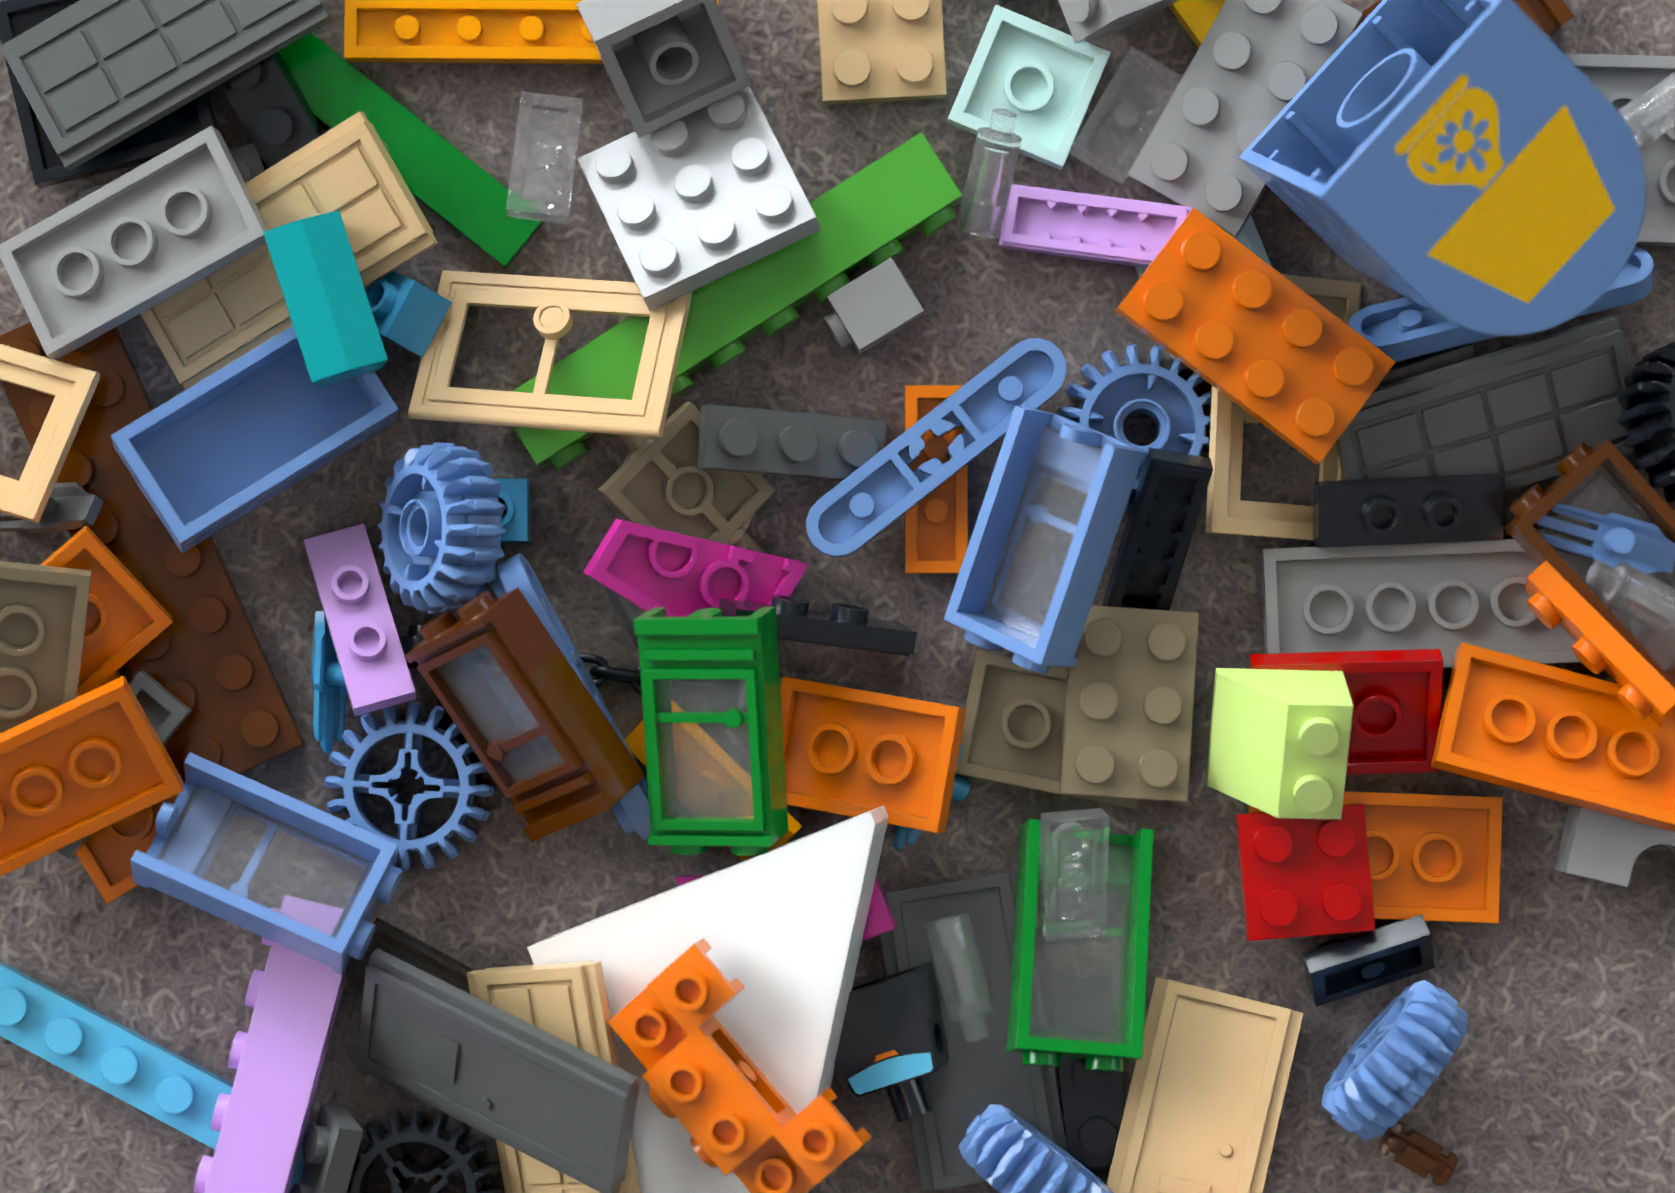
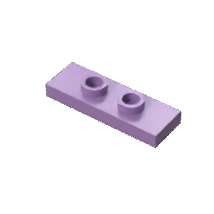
(1088, 225)
(359, 619)

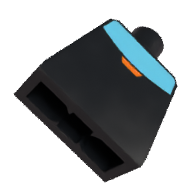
(894, 1039)

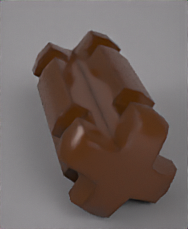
(1418, 1153)

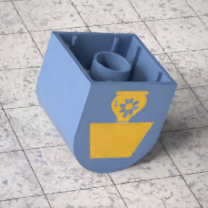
(1461, 165)

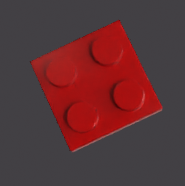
(1305, 875)

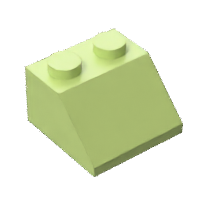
(1281, 740)

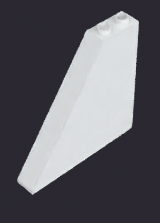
(778, 925)

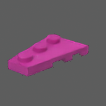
(686, 571)

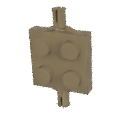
(668, 492)

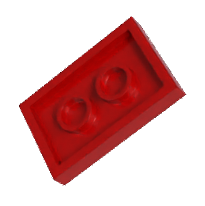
(1393, 702)

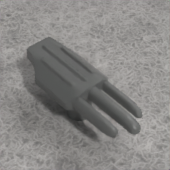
(66, 509)

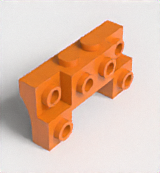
(719, 1091)

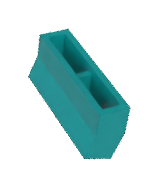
(326, 298)

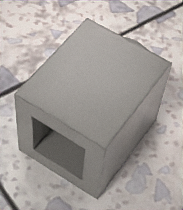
(872, 308)

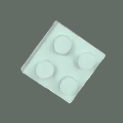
(1037, 77)

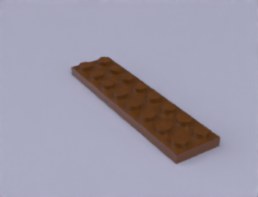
(210, 649)

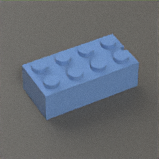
(246, 437)

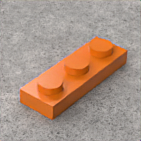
(939, 523)
(1600, 645)

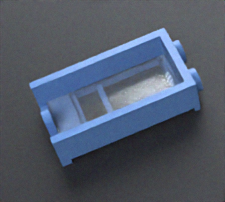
(1043, 538)
(270, 864)

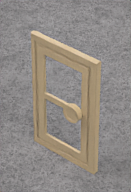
(554, 301)
(72, 392)
(1263, 519)

